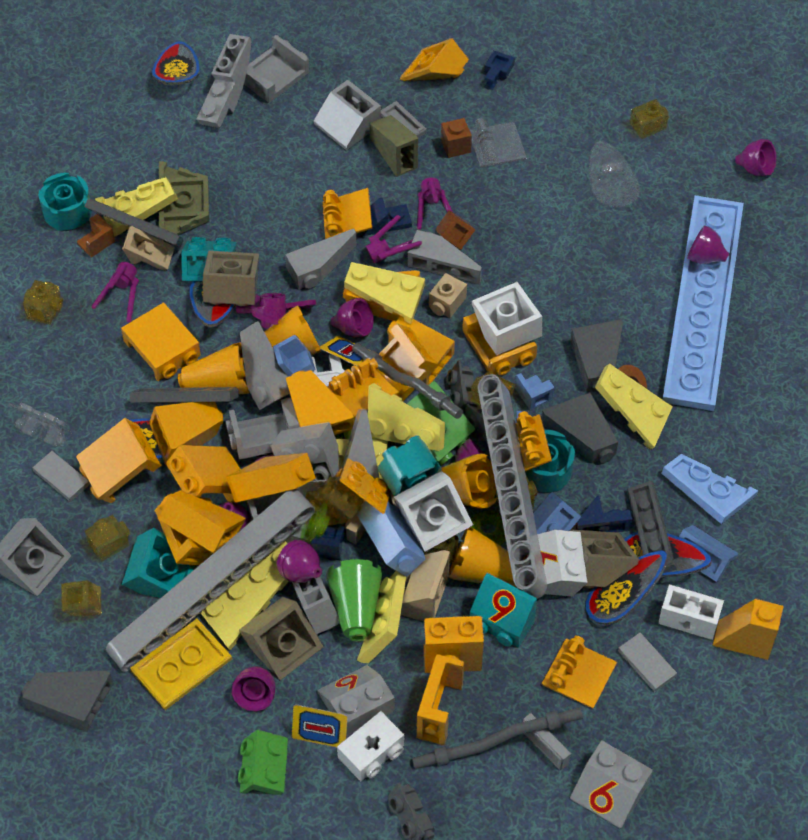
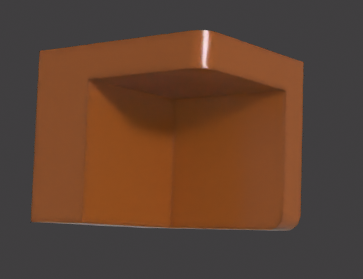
(455, 229)
(98, 238)

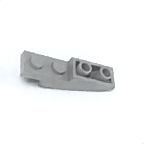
(229, 81)

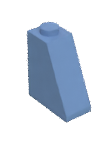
(392, 538)

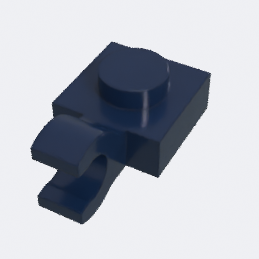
(497, 66)

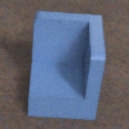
(293, 356)
(533, 390)

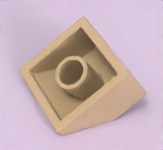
(426, 586)

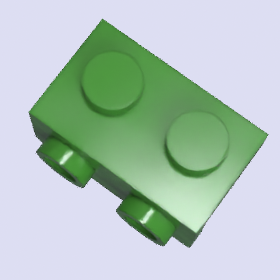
(263, 763)

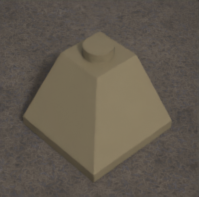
(605, 557)

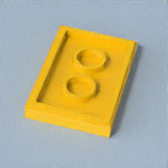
(181, 664)

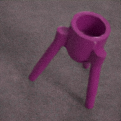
(432, 194)
(380, 250)
(122, 278)

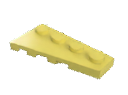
(245, 598)

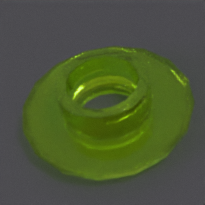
(493, 518)
(317, 523)

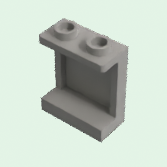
(276, 70)
(256, 435)

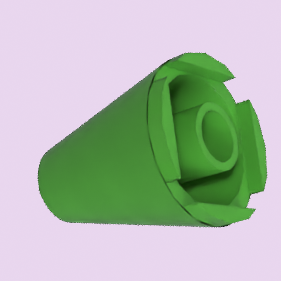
(355, 596)

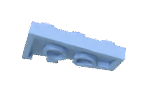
(710, 491)

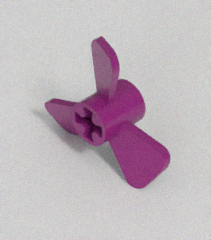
(272, 307)

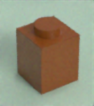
(456, 137)

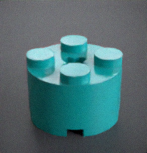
(64, 201)
(407, 465)
(558, 472)

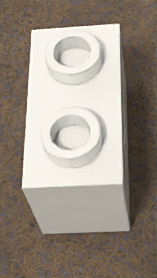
(690, 612)
(376, 732)

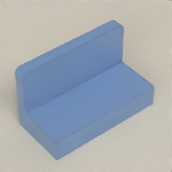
(554, 515)
(719, 553)

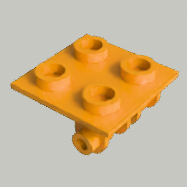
(346, 212)
(353, 385)
(532, 441)
(365, 485)
(579, 672)

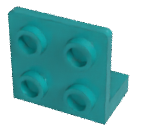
(195, 255)

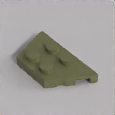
(192, 203)

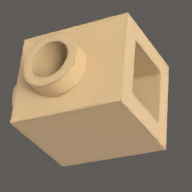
(447, 295)

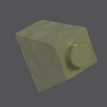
(395, 144)

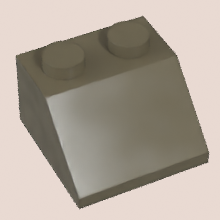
(230, 278)
(281, 637)

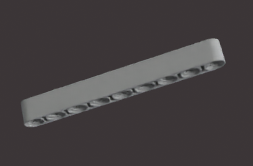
(518, 493)
(210, 579)

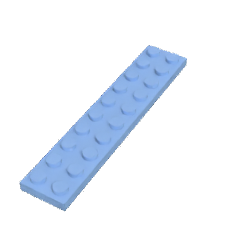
(703, 310)

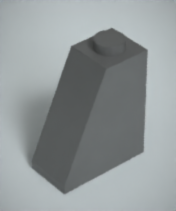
(595, 348)
(583, 426)
(68, 695)

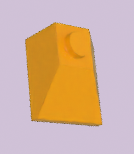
(437, 62)

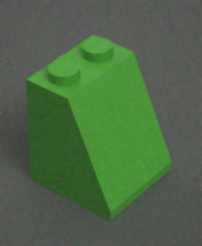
(456, 430)

